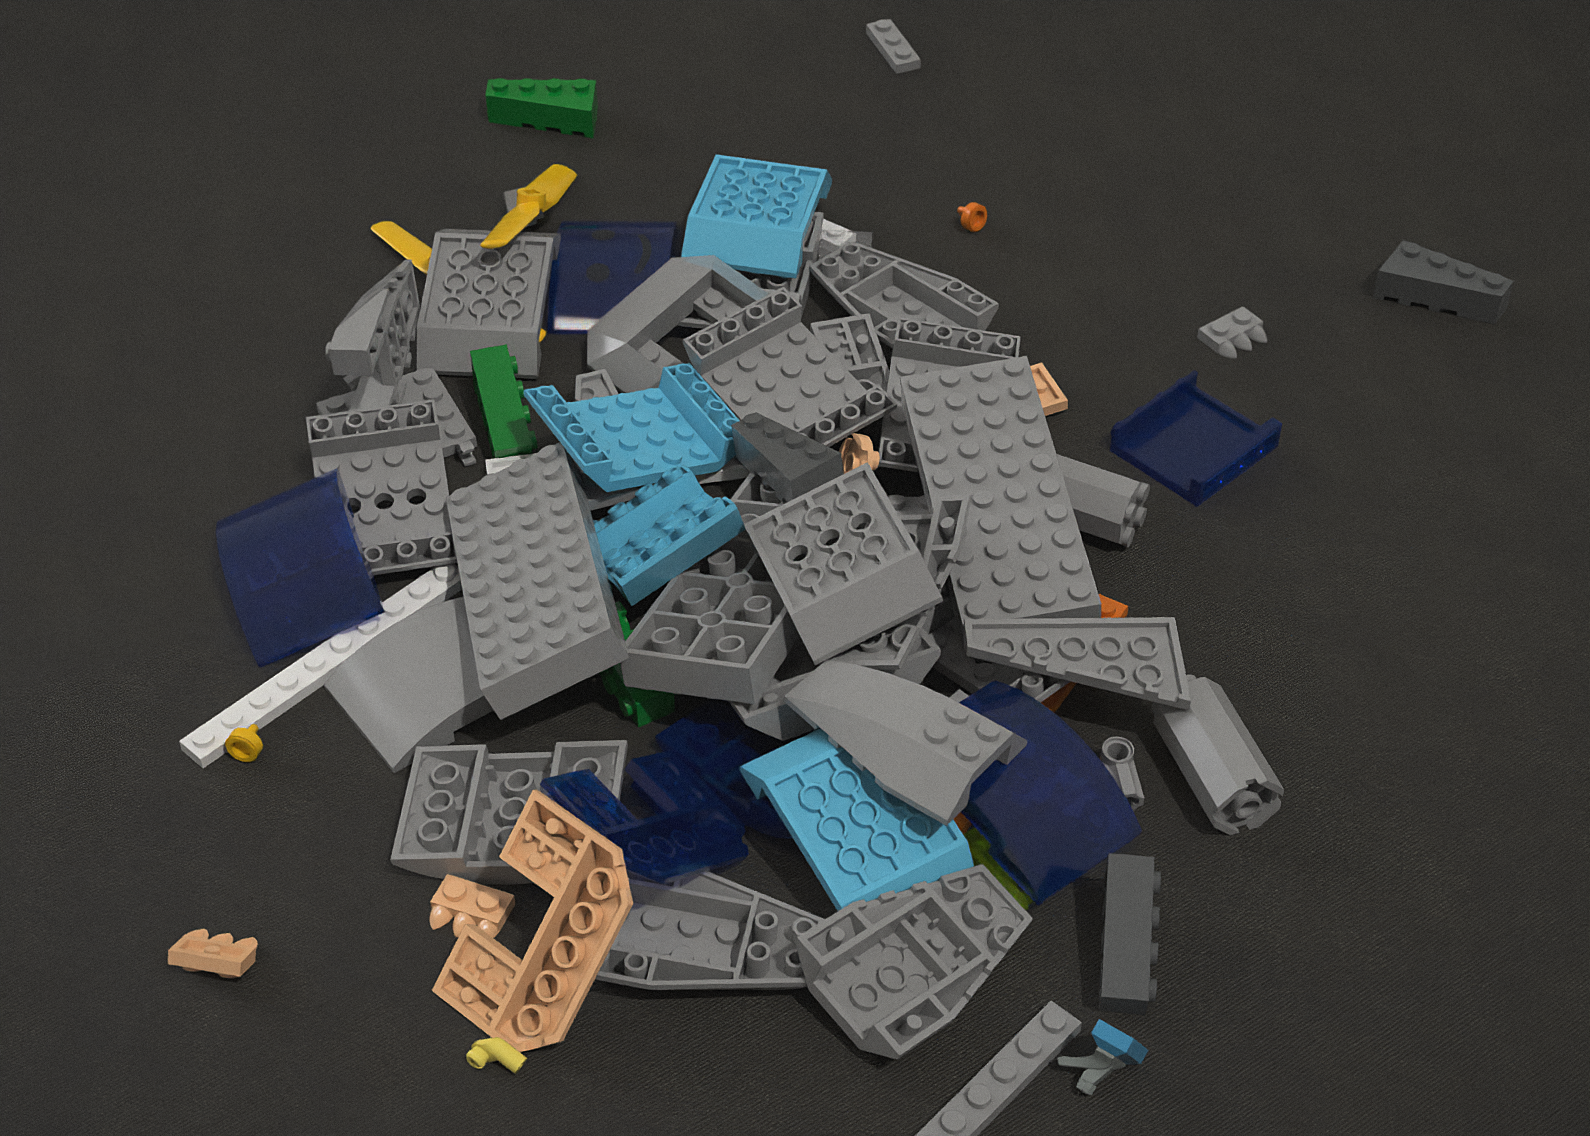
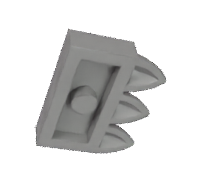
(1233, 331)

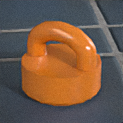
(973, 216)

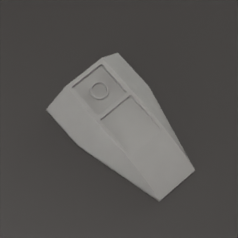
(892, 287)
(706, 938)

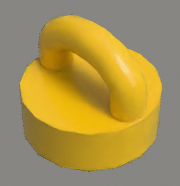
(244, 743)

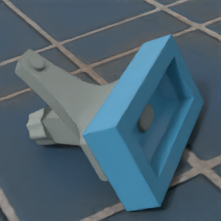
(1113, 1052)

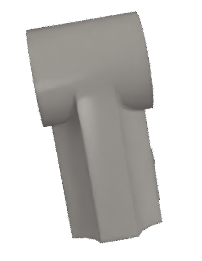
(1118, 759)

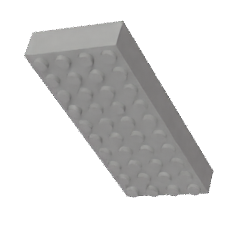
(988, 438)
(533, 581)
(717, 623)

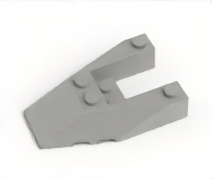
(377, 338)

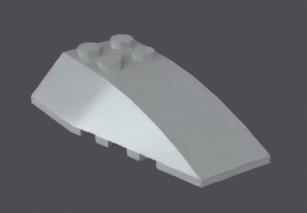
(939, 543)
(904, 734)
(910, 957)

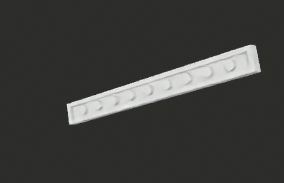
(317, 666)

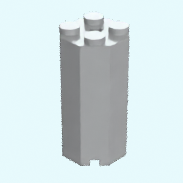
(1104, 501)
(1219, 758)

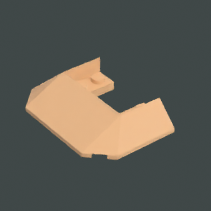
(539, 997)

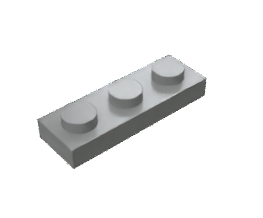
(893, 46)

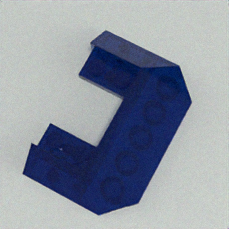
(685, 838)

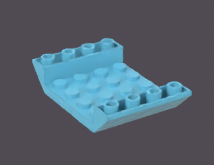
(755, 214)
(642, 433)
(663, 533)
(849, 826)

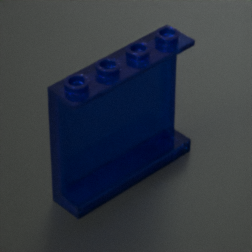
(1192, 440)

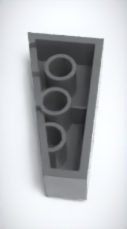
(784, 457)
(1127, 934)

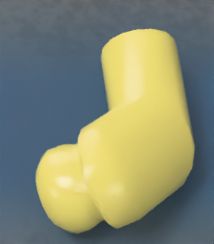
(495, 1050)

